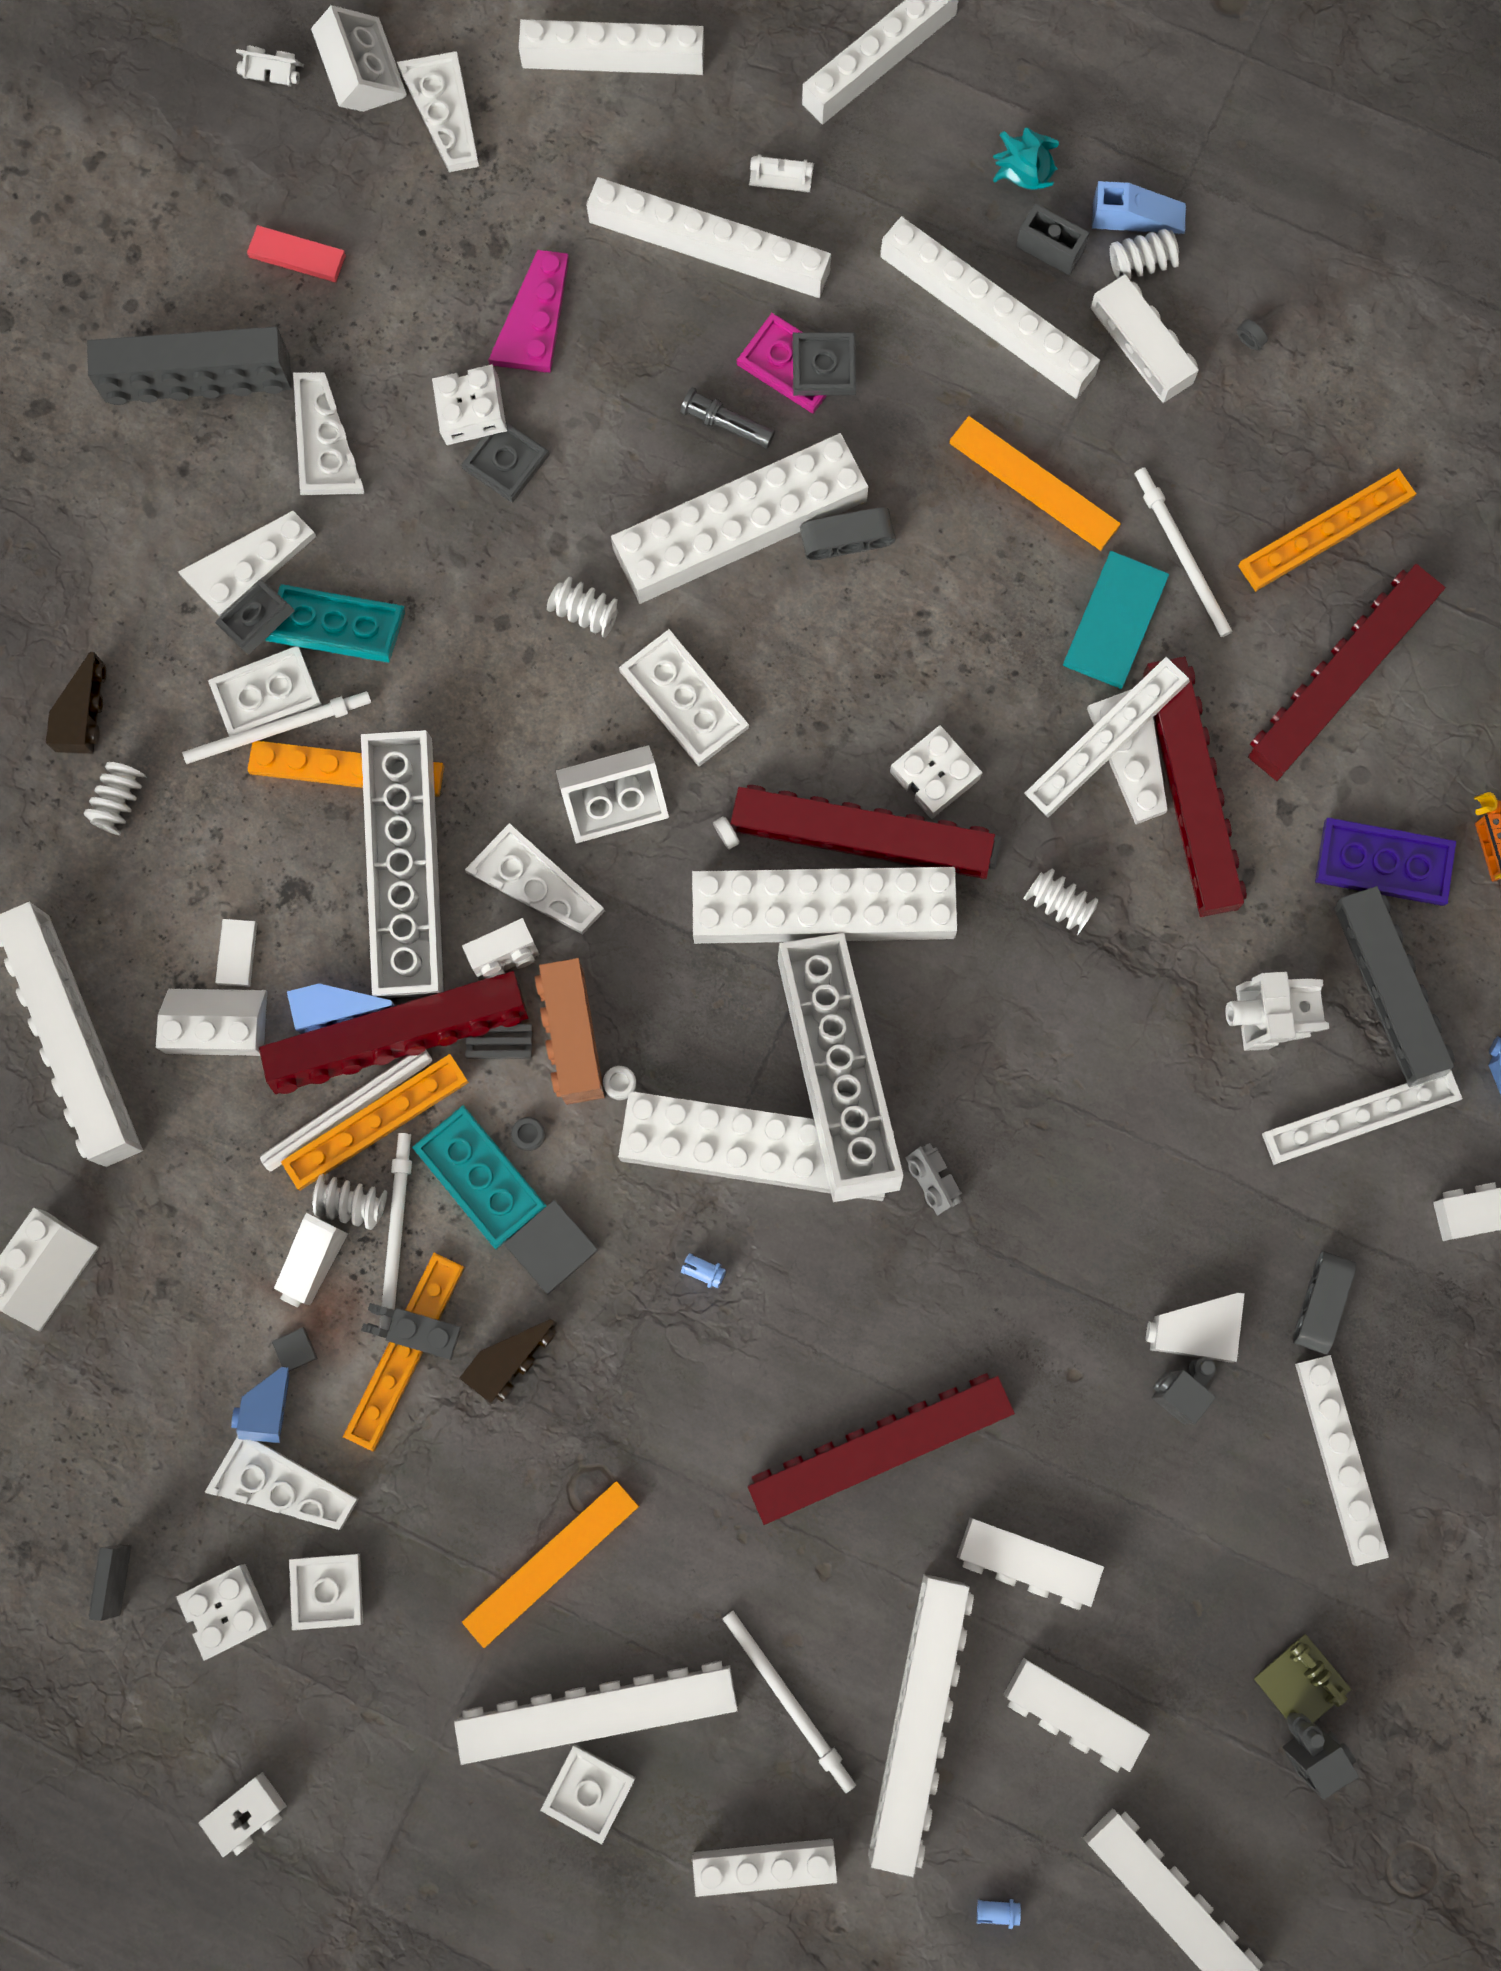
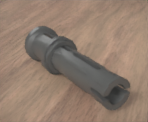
(710, 416)

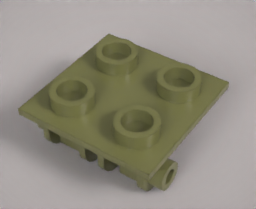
(1303, 1681)

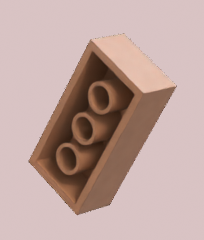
(571, 1031)

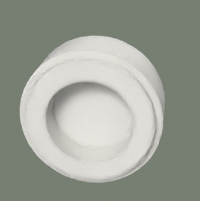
(726, 832)
(619, 1082)

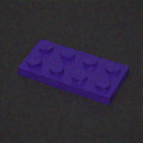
(1394, 860)

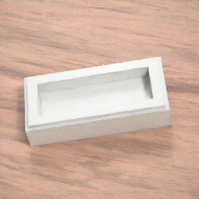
(236, 953)

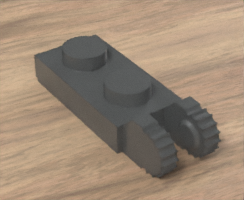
(416, 1331)

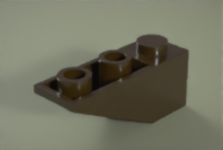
(74, 715)
(499, 1364)

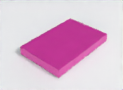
(771, 360)

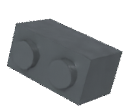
(1052, 239)

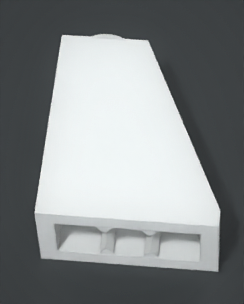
(309, 1260)
(1200, 1330)

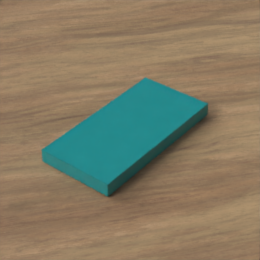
(1115, 620)
(339, 624)
(479, 1177)

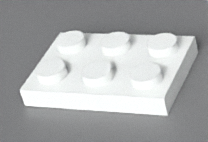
(265, 691)

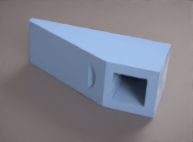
(1135, 209)
(327, 1005)

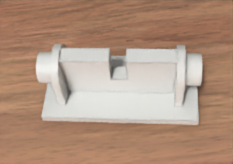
(257, 62)
(781, 173)

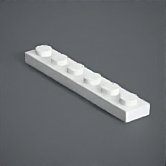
(1107, 737)
(1359, 1117)
(1341, 1460)

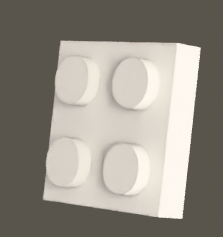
(326, 1591)
(588, 1794)

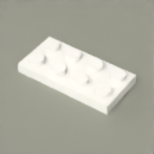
(684, 697)

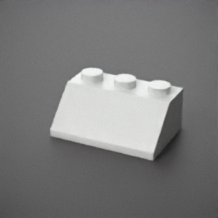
(357, 59)
(612, 794)
(212, 1022)
(41, 1268)

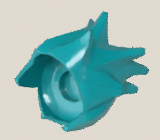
(1027, 160)

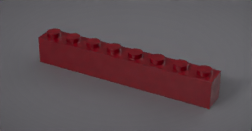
(1346, 672)
(1198, 800)
(862, 832)
(393, 1033)
(881, 1449)

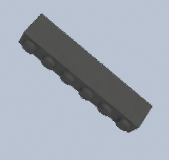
(1394, 986)

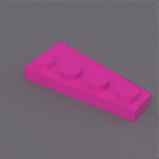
(533, 321)

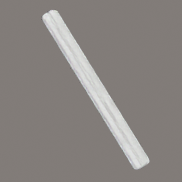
(346, 1108)

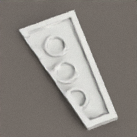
(441, 99)
(322, 446)
(235, 568)
(1136, 766)
(532, 878)
(272, 1481)

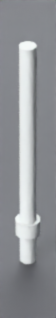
(1155, 499)
(337, 707)
(401, 1168)
(829, 1757)

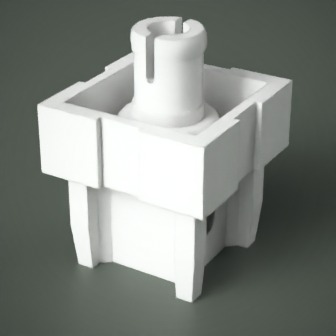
(1276, 1010)

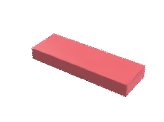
(296, 253)

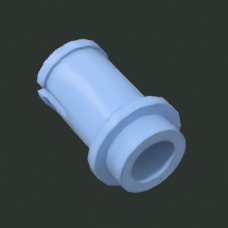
(704, 1271)
(999, 1913)

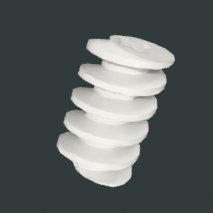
(1144, 252)
(583, 607)
(113, 796)
(1062, 900)
(348, 1203)

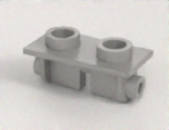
(939, 1192)

